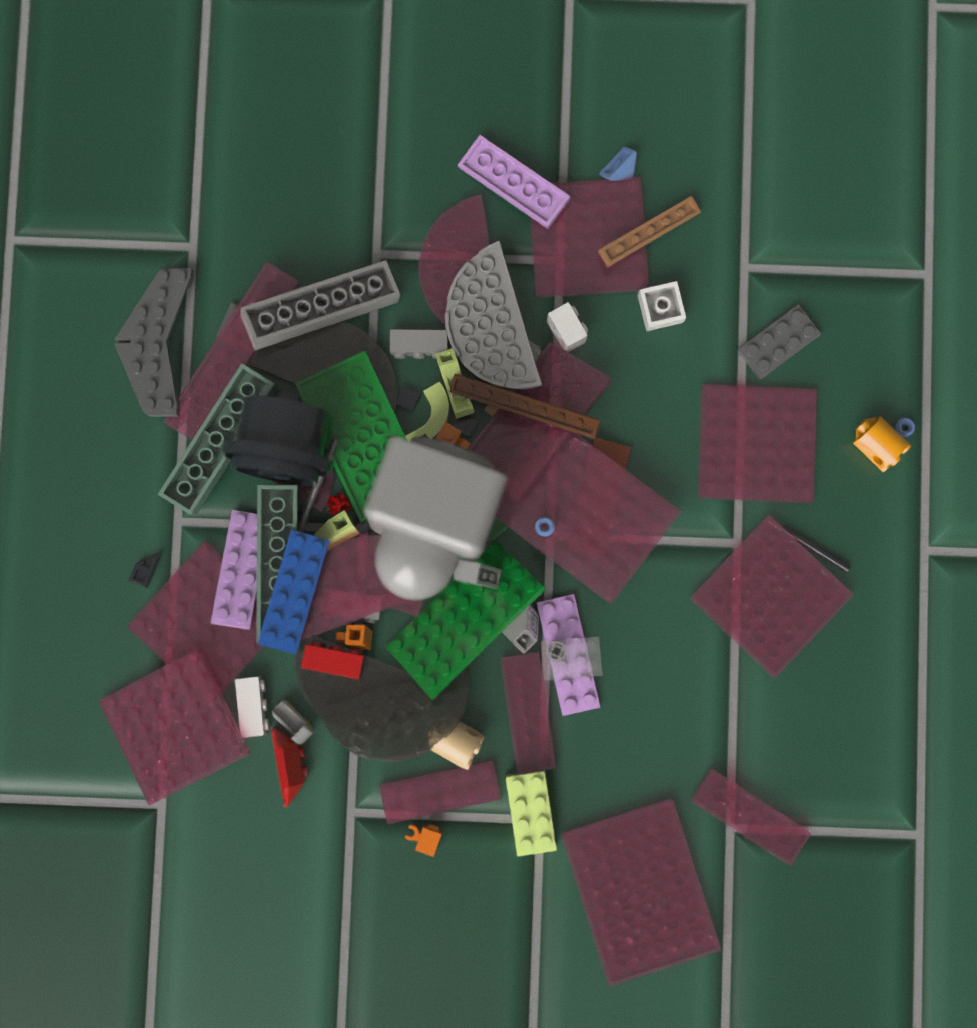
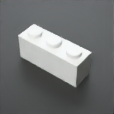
(251, 706)

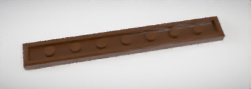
(525, 406)

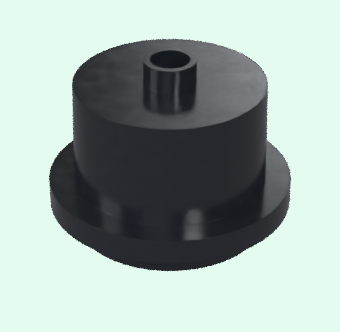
(280, 440)

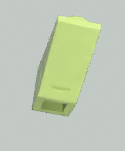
(338, 530)

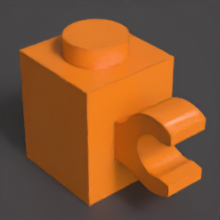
(452, 436)
(356, 637)
(427, 839)

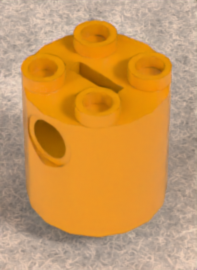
(880, 442)

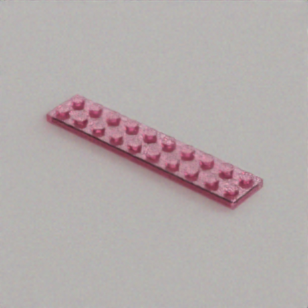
(226, 355)

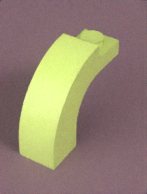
(448, 367)
(439, 413)

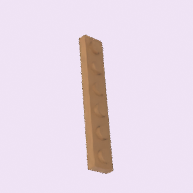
(649, 231)

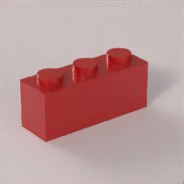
(333, 660)

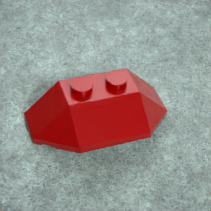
(289, 764)

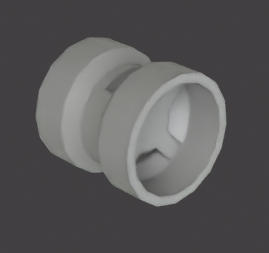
(556, 650)

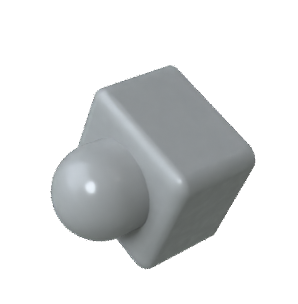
(431, 510)

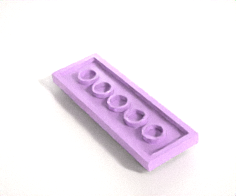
(514, 181)
(238, 573)
(559, 622)

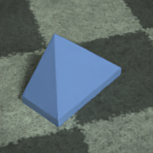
(620, 166)

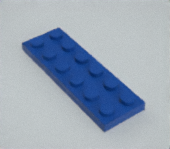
(293, 592)

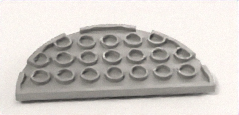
(488, 324)

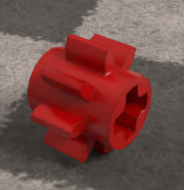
(338, 504)

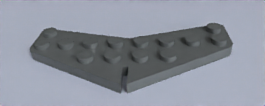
(148, 331)

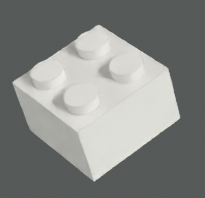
(661, 306)
(567, 327)

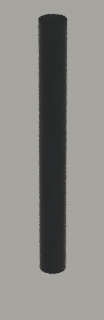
(818, 550)

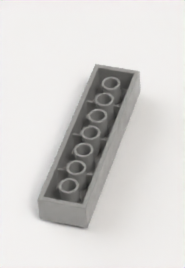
(319, 305)

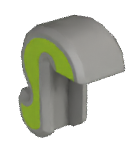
(293, 721)

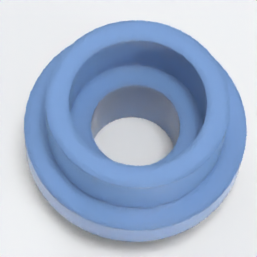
(910, 427)
(549, 531)

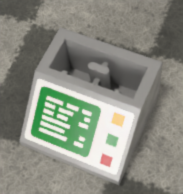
(524, 630)

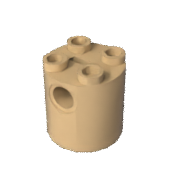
(460, 745)

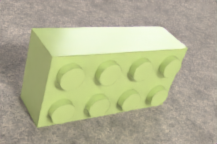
(530, 813)

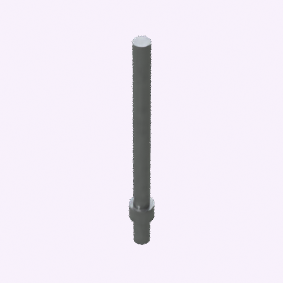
(315, 489)

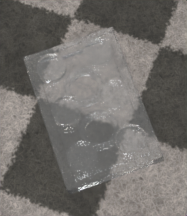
(581, 659)

